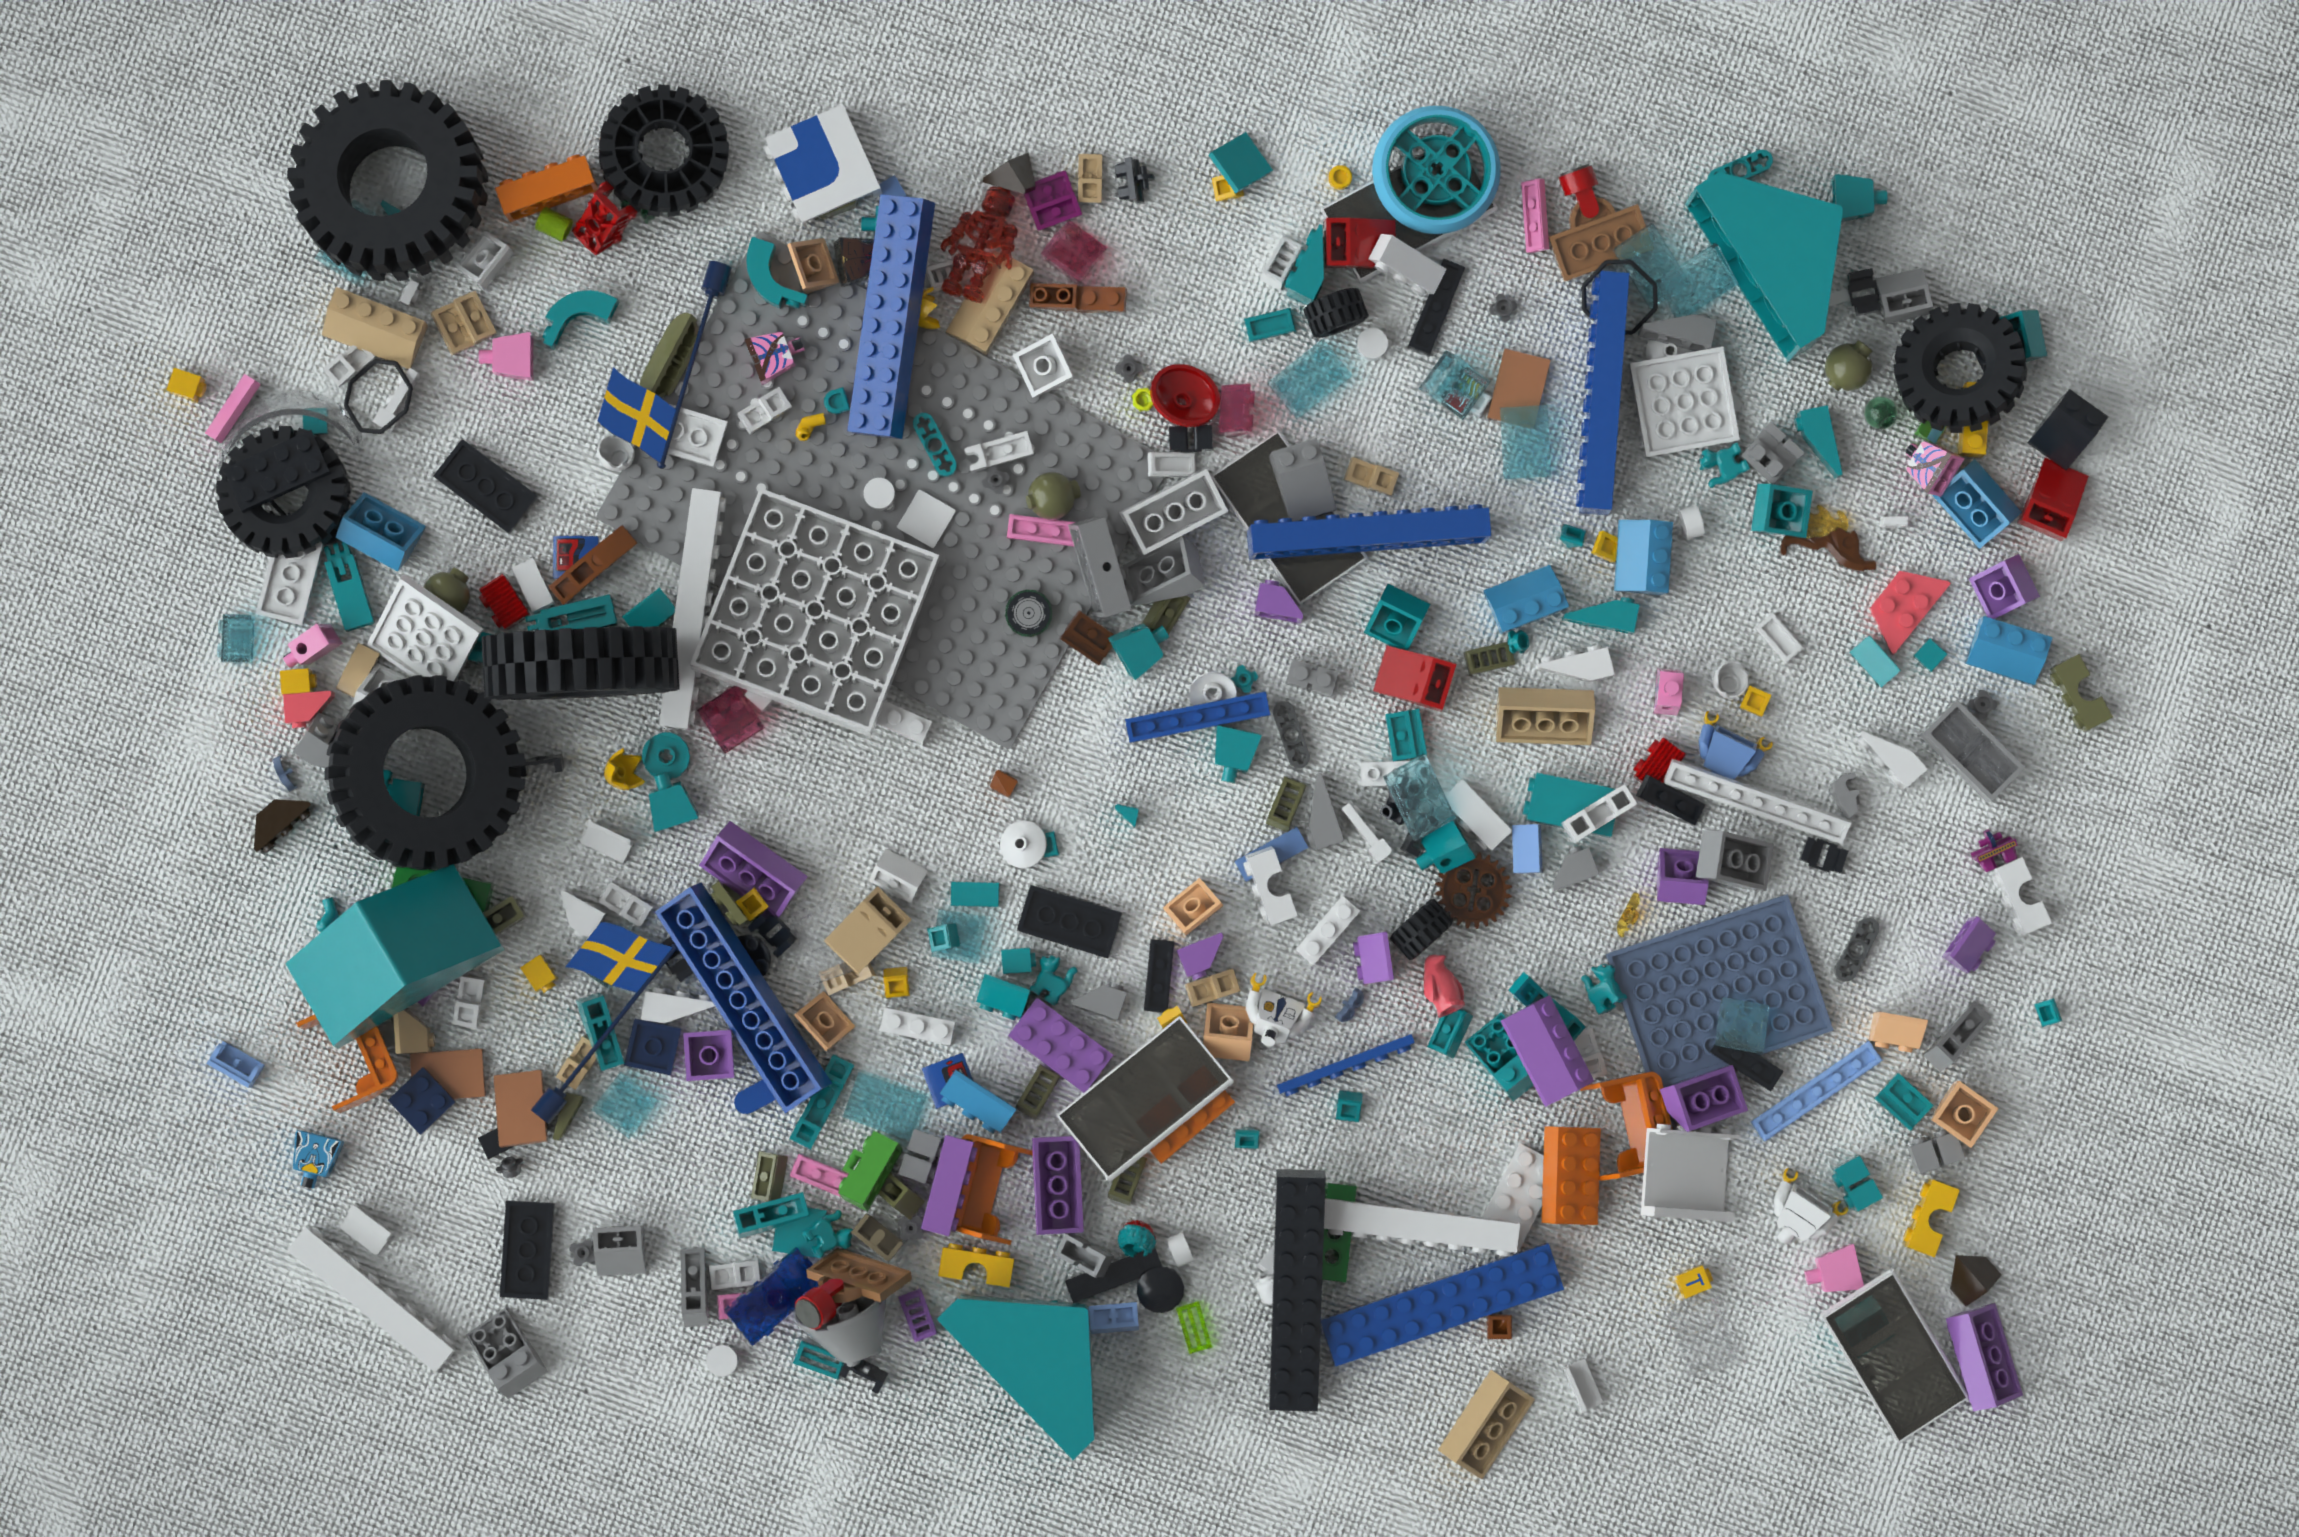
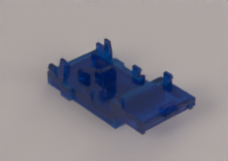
(772, 1297)

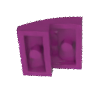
(1052, 201)

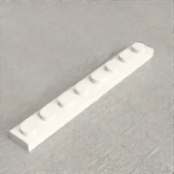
(1757, 801)

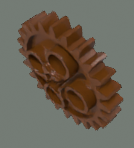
(1495, 894)

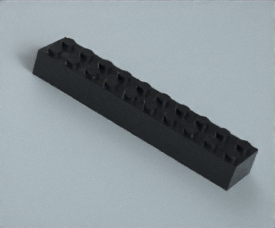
(1297, 1290)

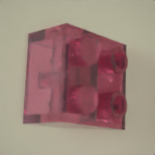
(1073, 252)
(1234, 410)
(730, 718)

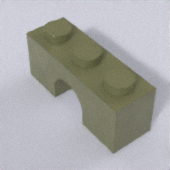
(2086, 713)

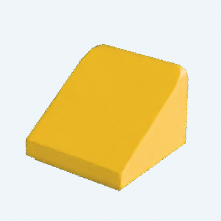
(1223, 190)
(752, 904)
(896, 982)

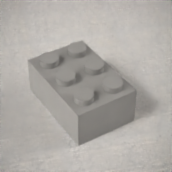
(1734, 860)

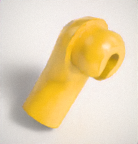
(807, 425)

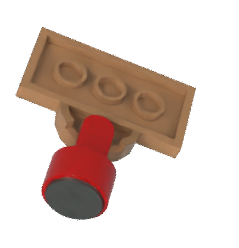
(1593, 226)
(844, 1278)

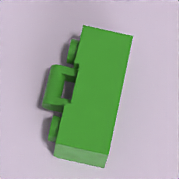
(871, 1172)

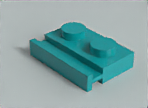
(1405, 734)
(1903, 1101)

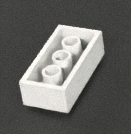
(1173, 512)

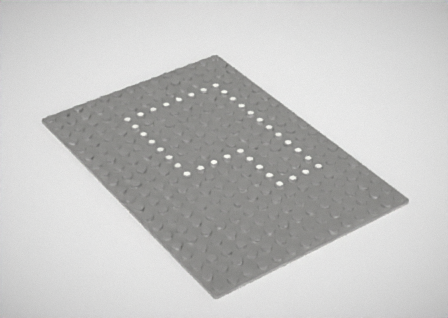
(961, 647)

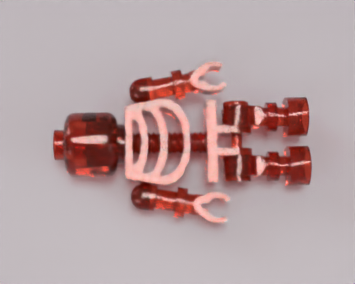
(997, 207)

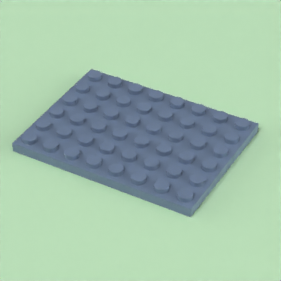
(1681, 976)

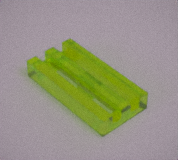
(1200, 1347)

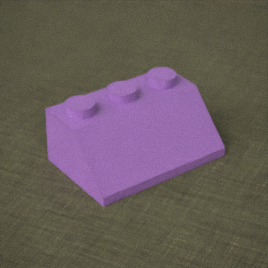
(1705, 1098)

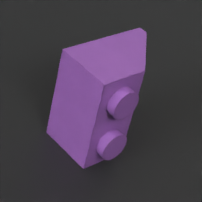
(2004, 587)
(1276, 603)
(1678, 877)
(1970, 944)
(1199, 956)
(1374, 958)
(709, 1055)

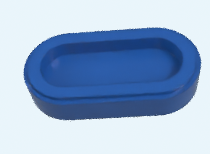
(753, 1098)

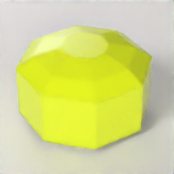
(1142, 399)

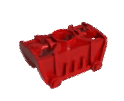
(609, 231)

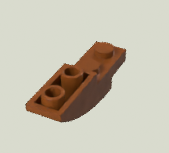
(1078, 298)
(592, 564)

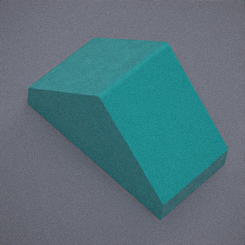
(1778, 250)
(392, 953)
(1037, 1357)

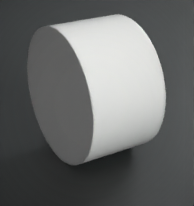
(1372, 344)
(879, 494)
(1691, 522)
(1180, 1249)
(722, 1360)

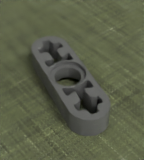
(1279, 719)
(1866, 947)

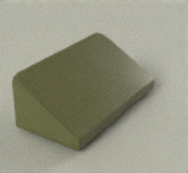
(1165, 613)
(769, 1176)

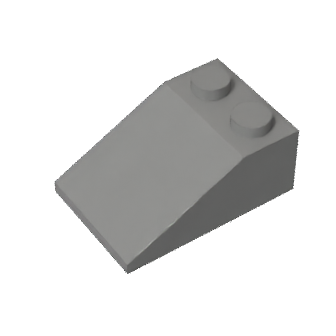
(1303, 480)
(1165, 572)

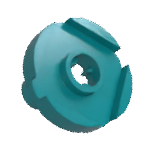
(678, 749)

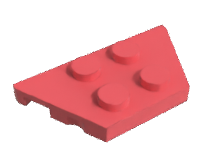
(1905, 605)

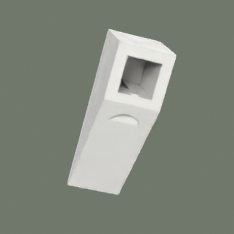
(1585, 666)
(1898, 761)
(669, 1008)

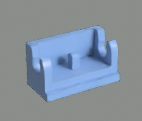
(1527, 848)
(235, 1064)
(1113, 1318)

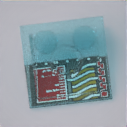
(1454, 385)

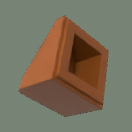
(1003, 783)
(1499, 1326)

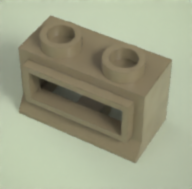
(877, 1237)

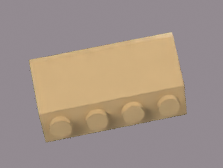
(982, 322)
(373, 327)
(1545, 716)
(1486, 1424)

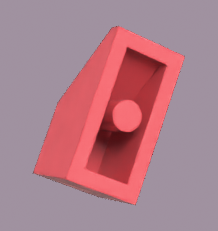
(303, 707)

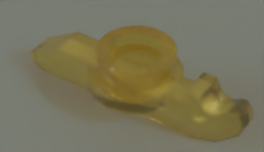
(1629, 915)

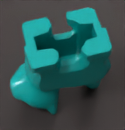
(1726, 463)
(1048, 980)
(1605, 991)
(825, 1235)

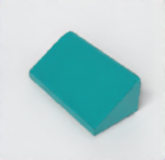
(650, 611)
(1875, 661)
(1450, 1033)

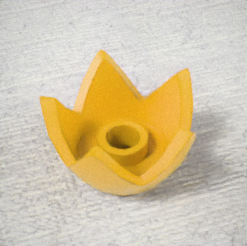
(926, 307)
(620, 771)

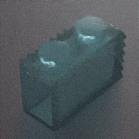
(236, 639)

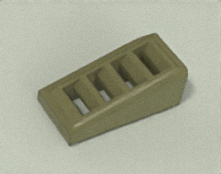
(1472, 670)
(1278, 822)
(1026, 1109)
(567, 1114)
(1122, 1198)

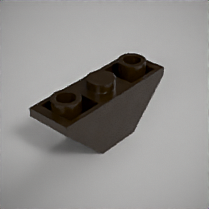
(278, 821)

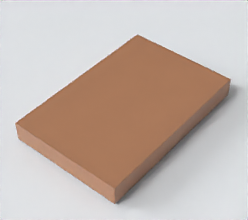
(1518, 382)
(457, 1071)
(514, 1100)

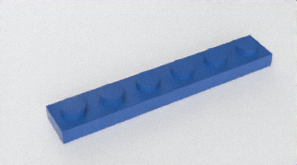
(1197, 717)
(1336, 1069)

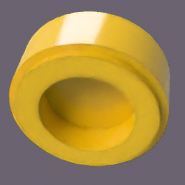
(1340, 177)

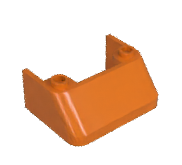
(378, 1060)
(1641, 1109)
(976, 1215)

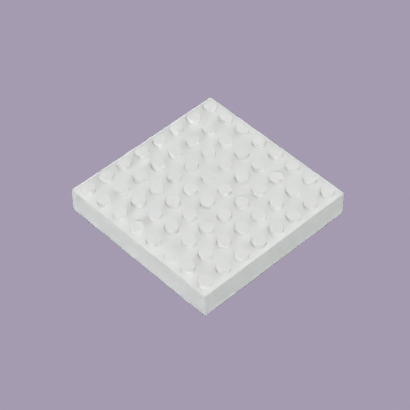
(815, 612)

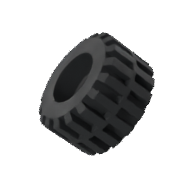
(1336, 312)
(1421, 929)

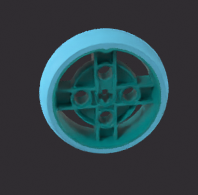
(1403, 141)

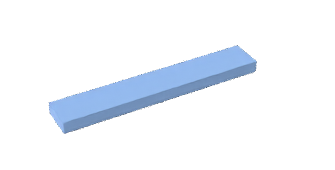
(1816, 1091)

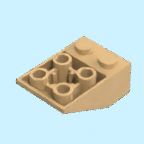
(867, 930)

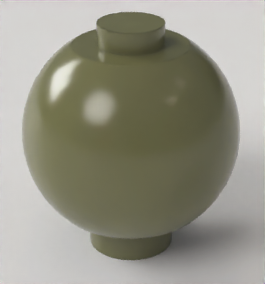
(1849, 366)
(1052, 495)
(450, 588)

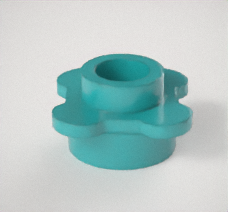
(1518, 641)
(1250, 678)

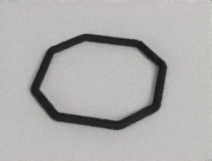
(1638, 269)
(395, 419)

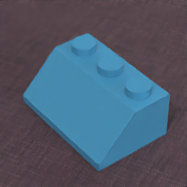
(1978, 504)
(380, 531)
(1643, 556)
(1526, 599)
(2008, 650)
(977, 1102)

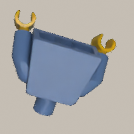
(1728, 752)

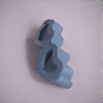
(283, 774)
(1348, 1010)

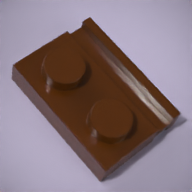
(1087, 637)

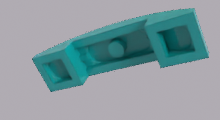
(822, 1103)

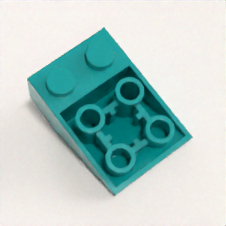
(1309, 277)
(1500, 1058)

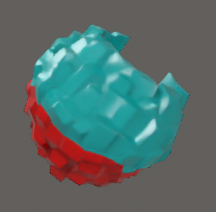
(1136, 1237)

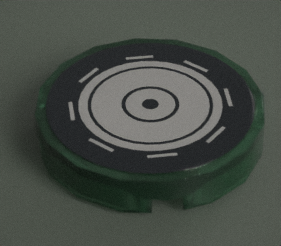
(1028, 613)

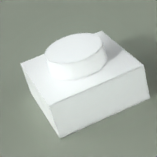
(409, 293)

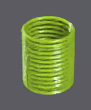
(554, 224)

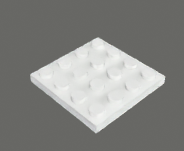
(1684, 401)
(423, 633)

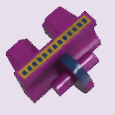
(1985, 855)

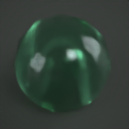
(1880, 412)

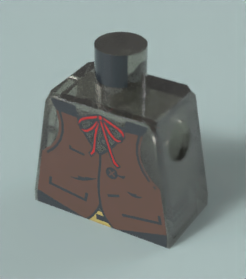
(853, 259)

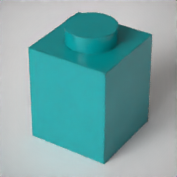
(1017, 961)

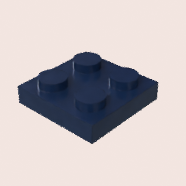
(652, 1047)
(422, 1101)

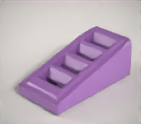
(924, 1334)

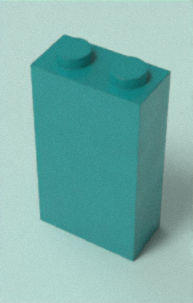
(1559, 798)

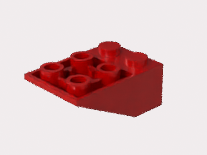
(1352, 240)
(2053, 500)
(1414, 678)

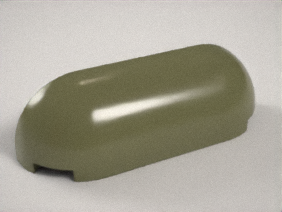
(671, 356)

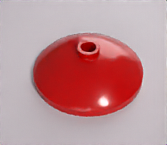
(1186, 386)

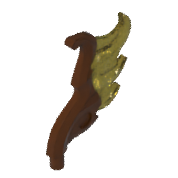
(1832, 535)

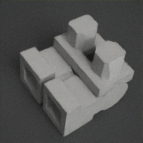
(1779, 455)

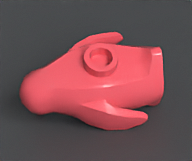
(1442, 986)

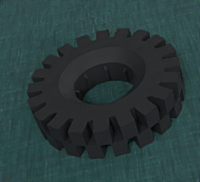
(658, 189)
(1952, 332)
(294, 531)

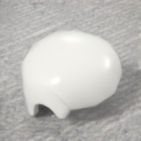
(615, 453)
(1730, 679)

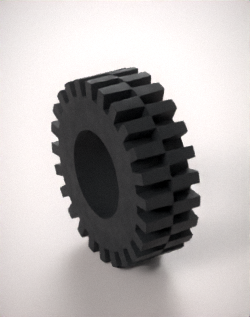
(349, 136)
(580, 663)
(489, 759)

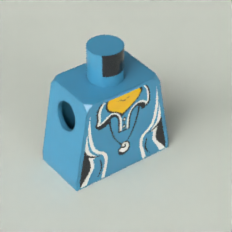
(315, 1156)

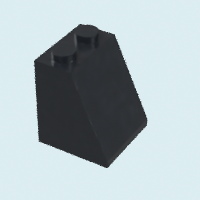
(2067, 429)

